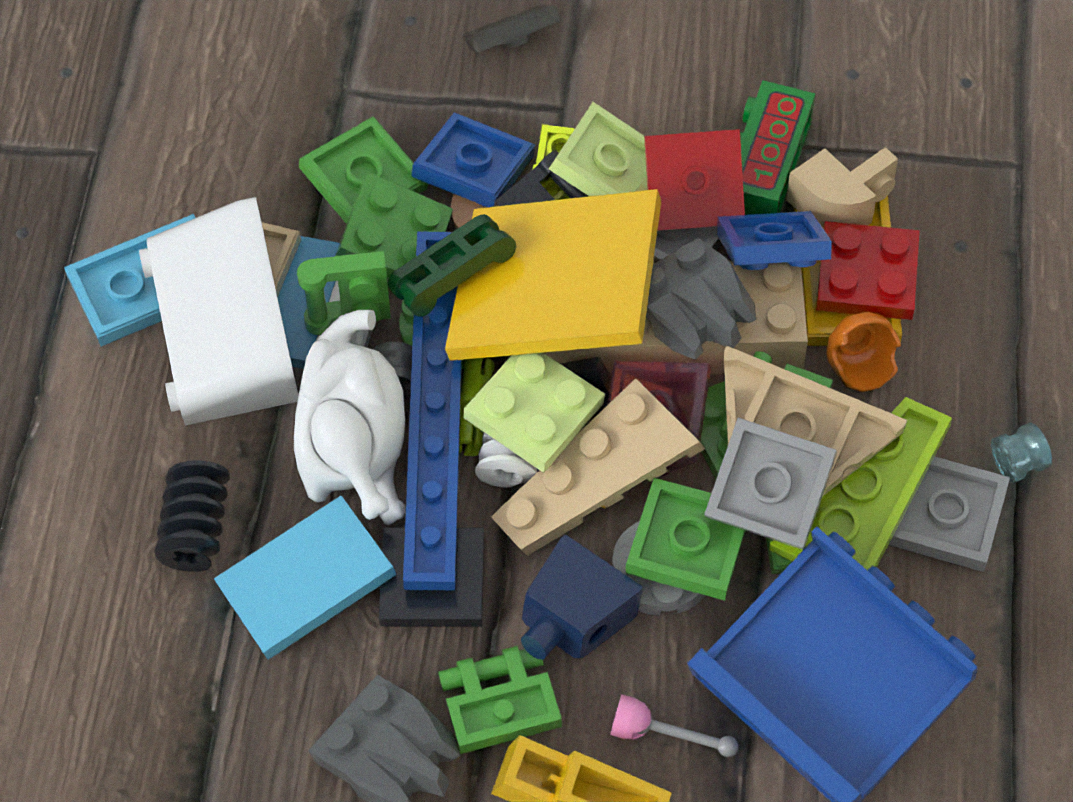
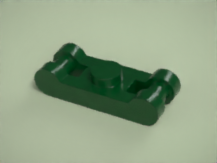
(450, 263)

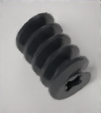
(191, 515)

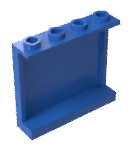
(836, 670)

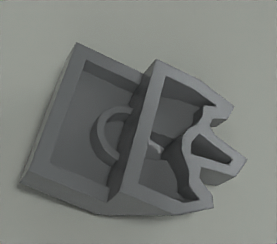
(697, 300)
(387, 745)

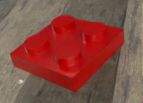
(869, 270)

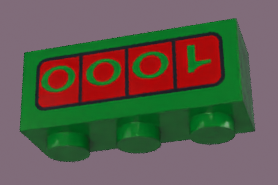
(773, 144)

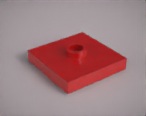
(695, 177)

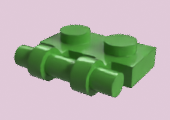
(501, 711)

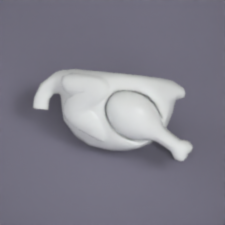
(350, 420)

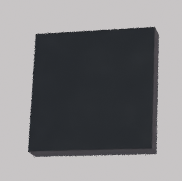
(435, 607)

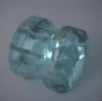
(1021, 452)

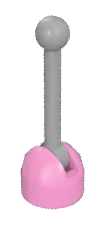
(635, 719)

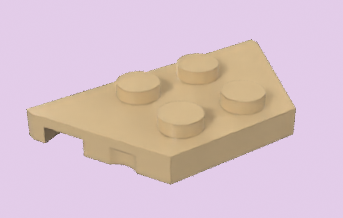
(806, 410)

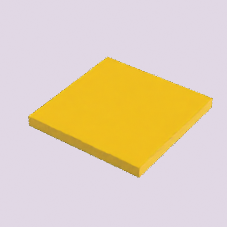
(569, 285)

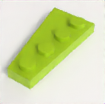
(876, 495)

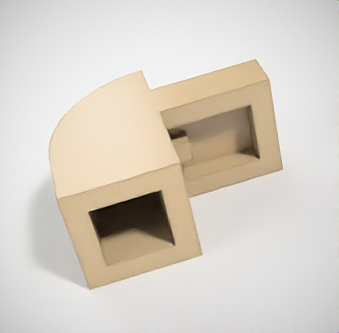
(841, 195)

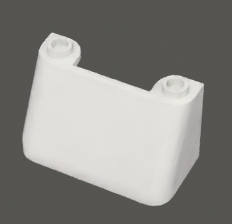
(220, 315)

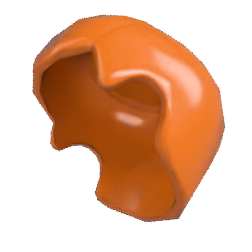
(863, 351)

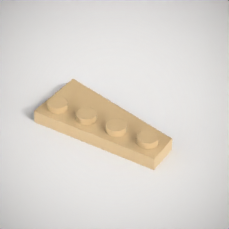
(611, 454)

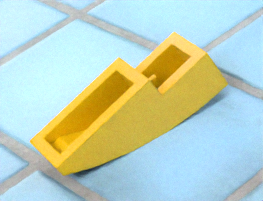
(545, 775)

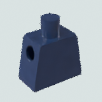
(576, 602)

